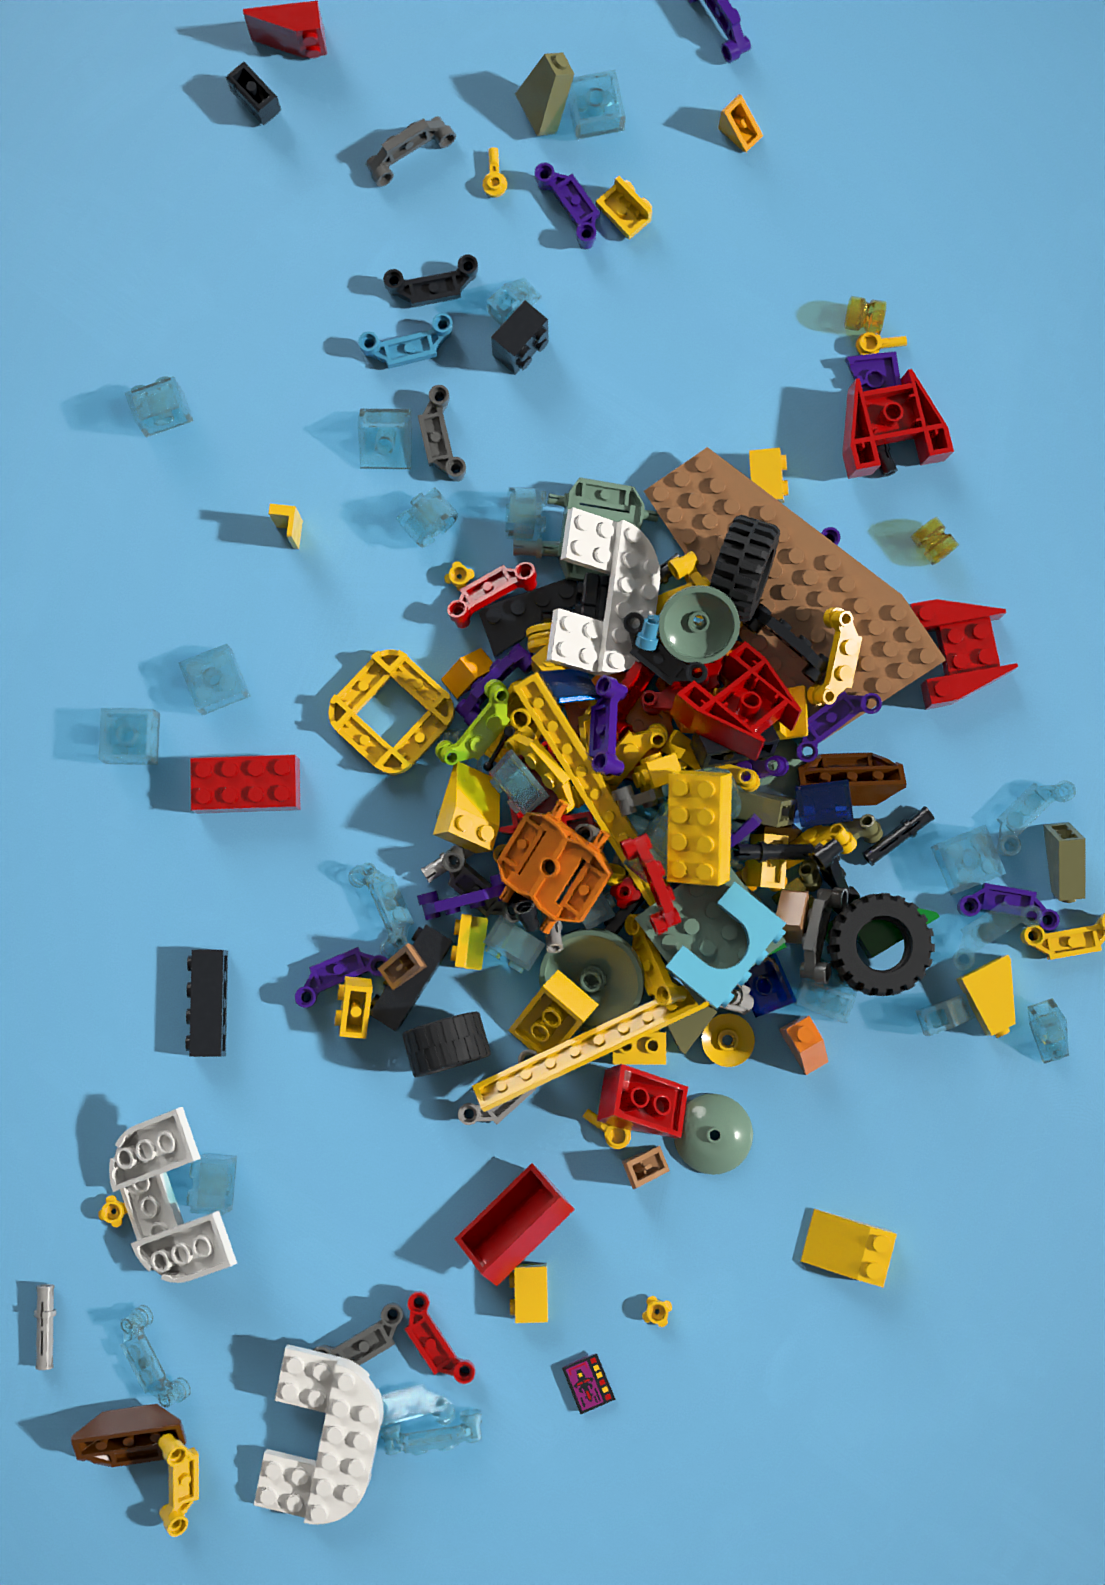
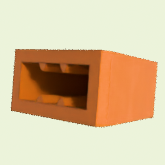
(805, 1043)

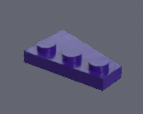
(875, 370)

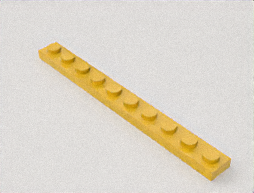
(579, 768)
(581, 1050)

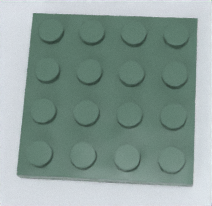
(703, 928)

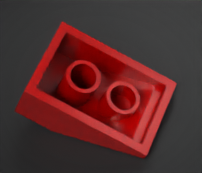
(289, 28)
(642, 1102)

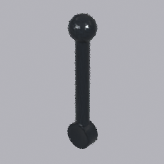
(508, 731)

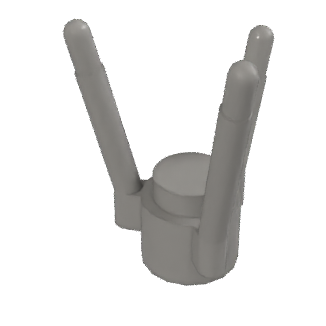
(742, 1001)

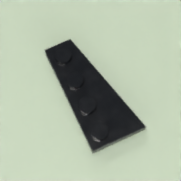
(510, 618)

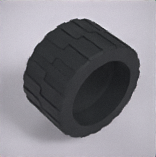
(446, 1044)

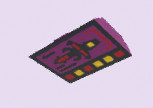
(588, 1383)

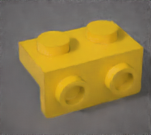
(625, 208)
(680, 744)
(470, 946)

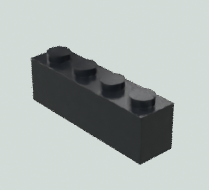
(208, 1003)
(396, 1004)

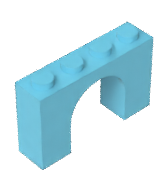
(760, 929)

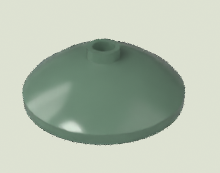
(701, 640)
(708, 1114)

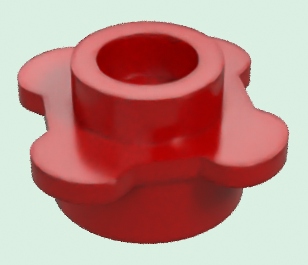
(625, 900)

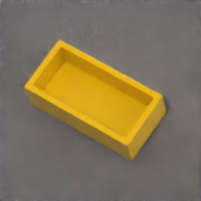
(699, 827)

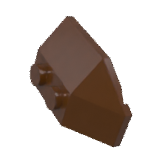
(869, 775)
(126, 1436)

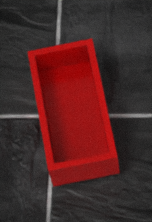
(245, 784)
(514, 1224)

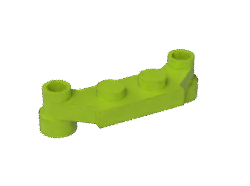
(482, 730)

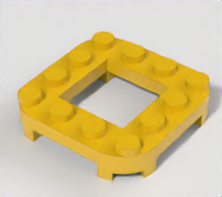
(365, 685)

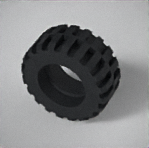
(745, 563)
(914, 933)

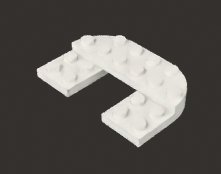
(633, 587)
(163, 1239)
(354, 1412)

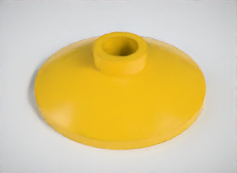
(742, 1040)

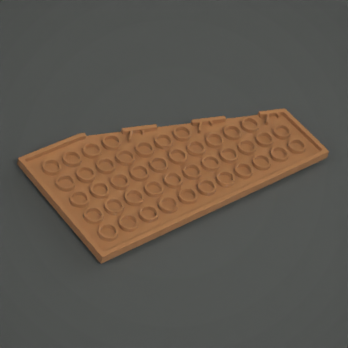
(804, 580)

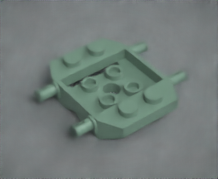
(602, 499)

